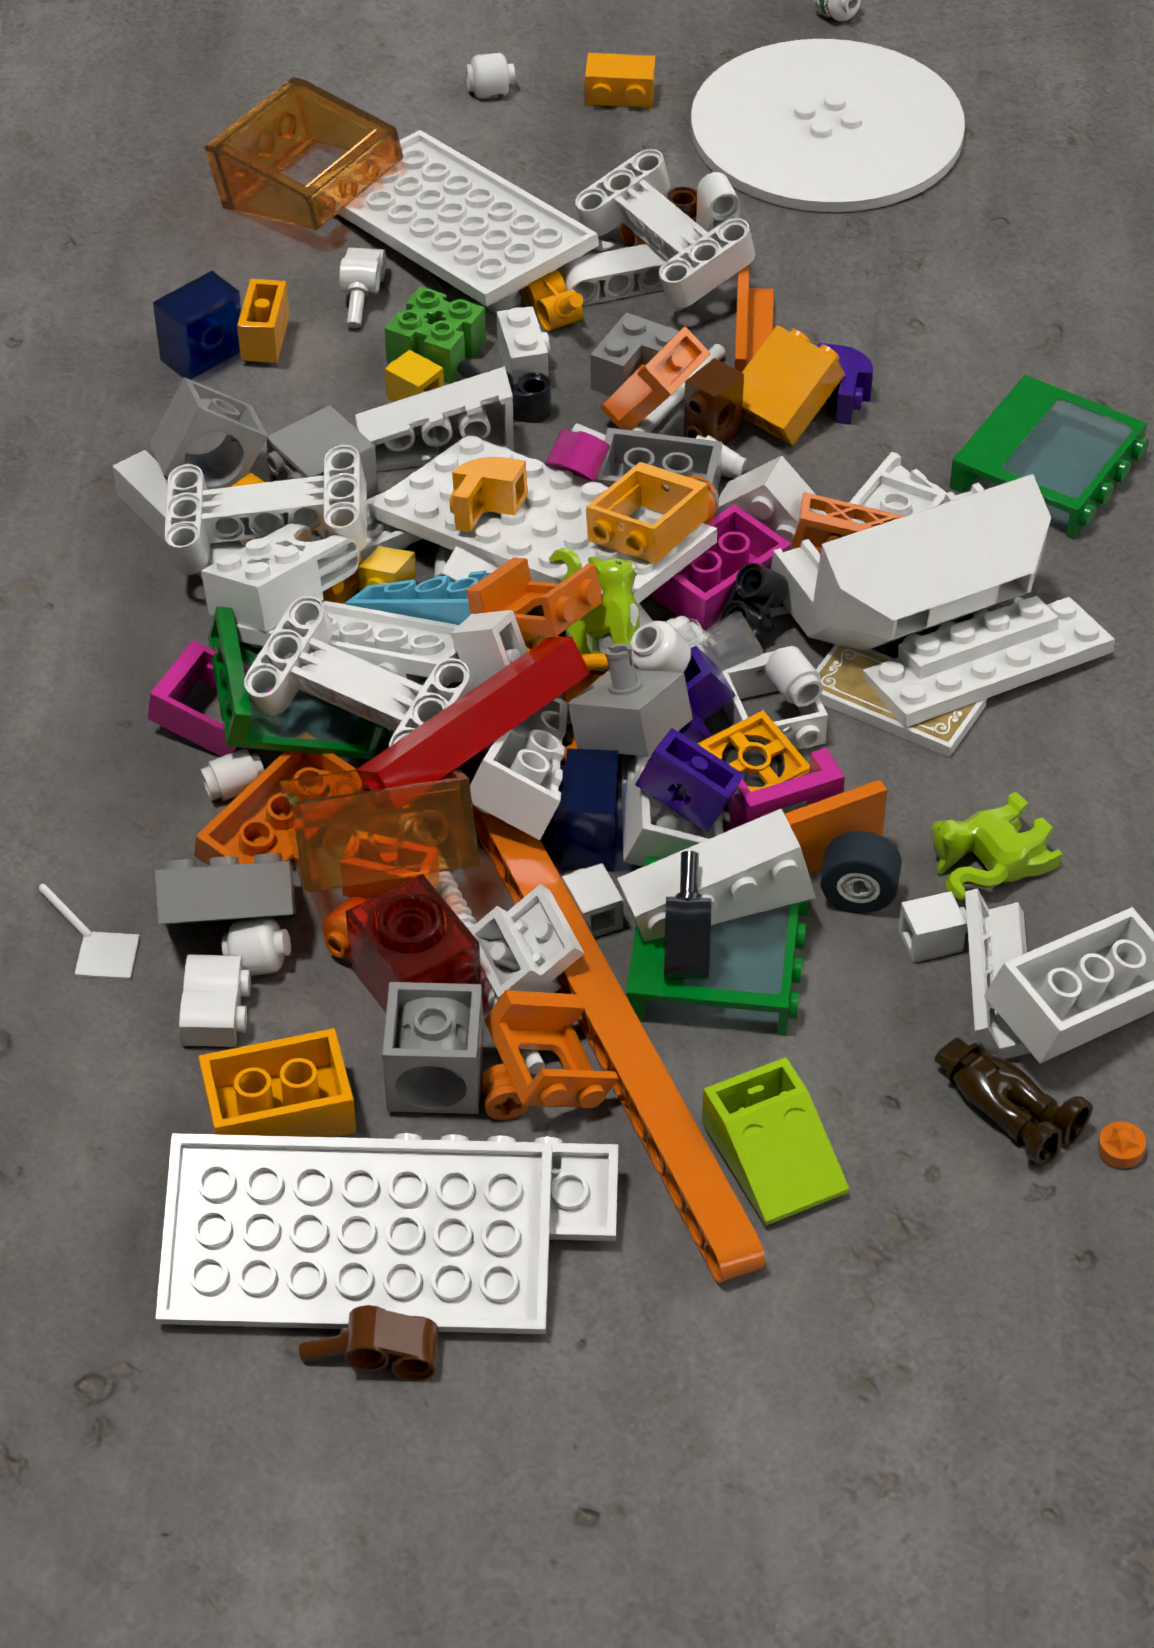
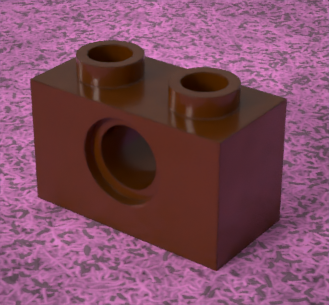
(714, 402)

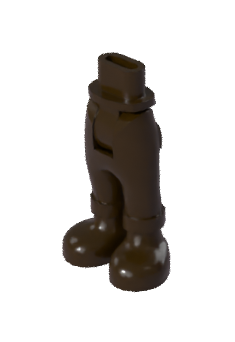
(997, 1084)

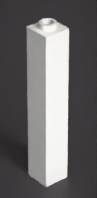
(144, 490)

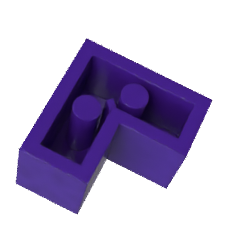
(706, 692)

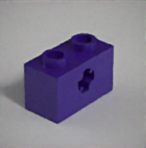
(689, 779)

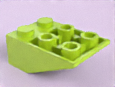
(773, 1140)

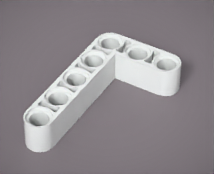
(636, 268)

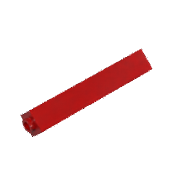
(478, 717)

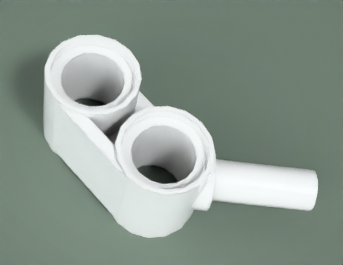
(360, 275)

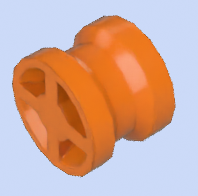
(501, 1098)

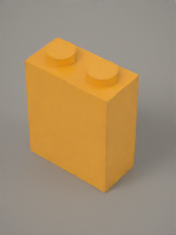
(788, 383)

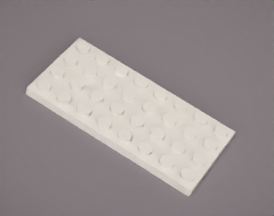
(466, 222)
(546, 521)
(336, 1224)

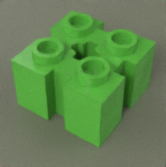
(437, 330)

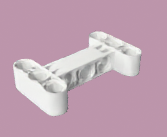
(695, 257)
(255, 510)
(344, 677)

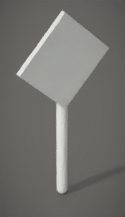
(101, 953)

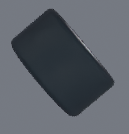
(861, 872)

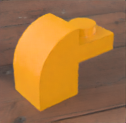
(489, 486)

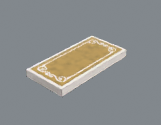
(850, 694)

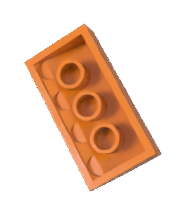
(256, 816)

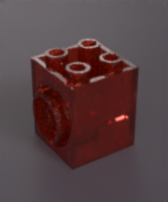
(411, 939)

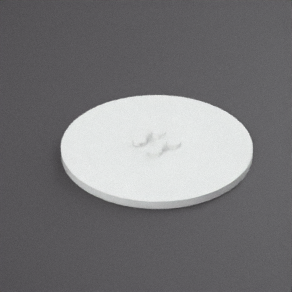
(827, 125)

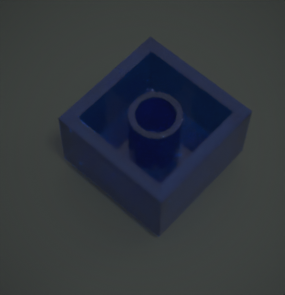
(198, 325)
(587, 809)

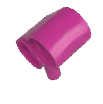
(578, 453)

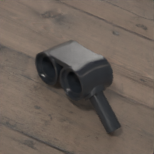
(530, 394)
(753, 594)
(687, 926)

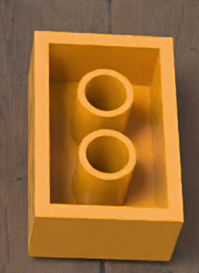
(280, 1088)

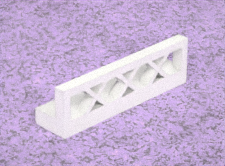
(993, 939)

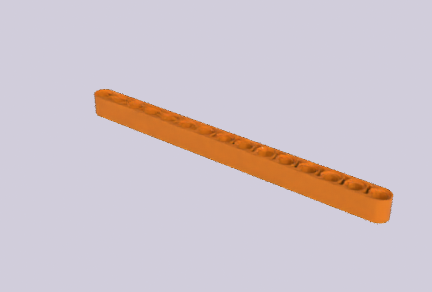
(643, 1085)

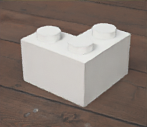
(769, 495)

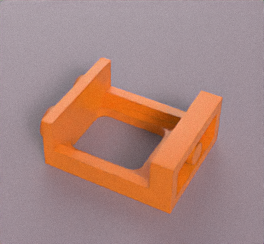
(655, 381)
(513, 589)
(546, 1023)

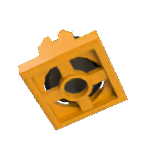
(755, 759)

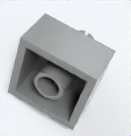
(629, 706)

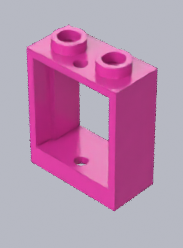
(170, 713)

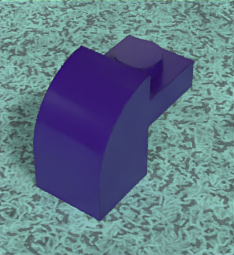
(856, 383)

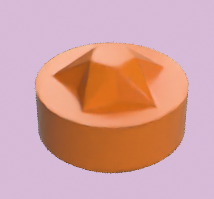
(1122, 1145)

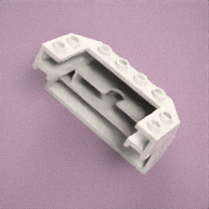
(919, 567)

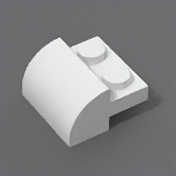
(526, 944)

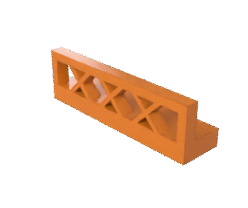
(753, 319)
(837, 522)

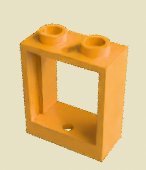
(683, 506)

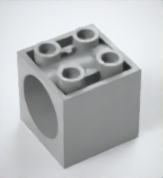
(204, 410)
(302, 446)
(433, 1047)

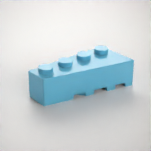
(431, 600)

